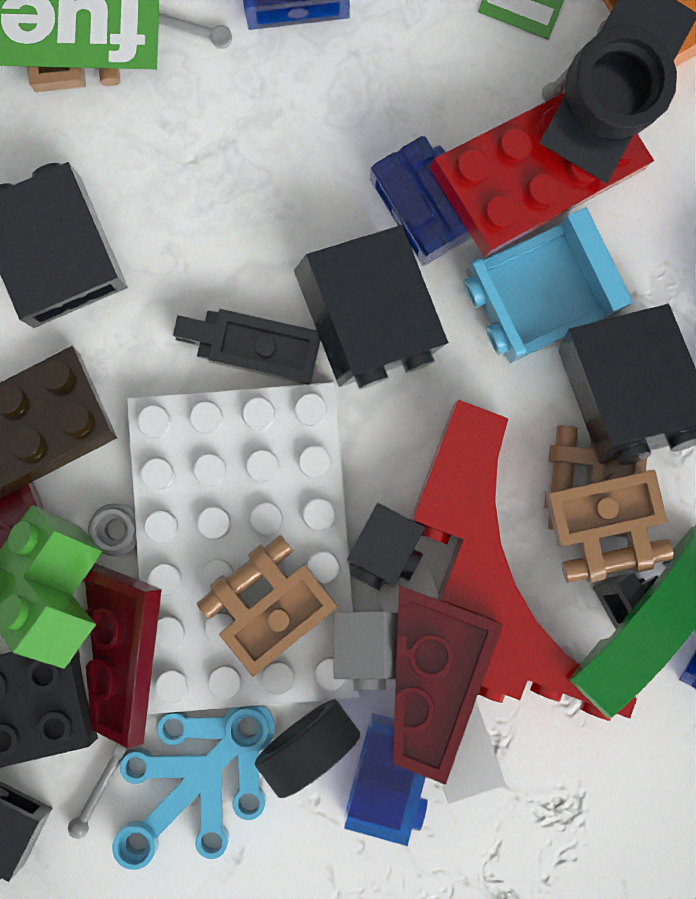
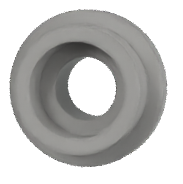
(99, 529)

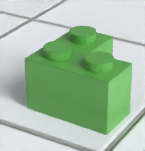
(38, 576)

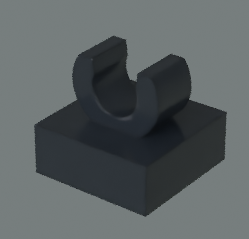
(621, 595)

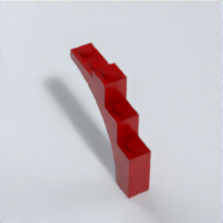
(461, 503)

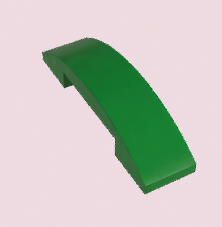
(646, 638)

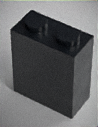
(53, 246)
(371, 307)
(633, 384)

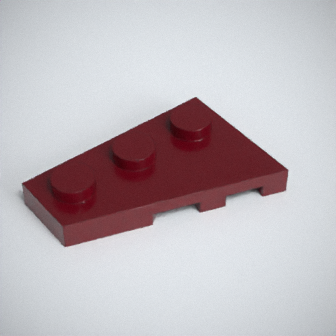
(122, 653)
(438, 679)

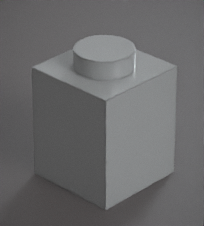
(365, 648)

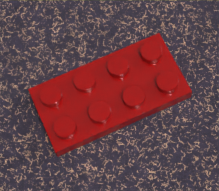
(513, 184)

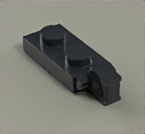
(252, 344)

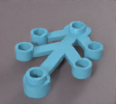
(201, 776)

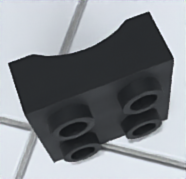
(41, 709)

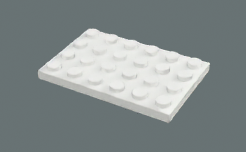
(208, 489)

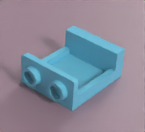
(546, 287)

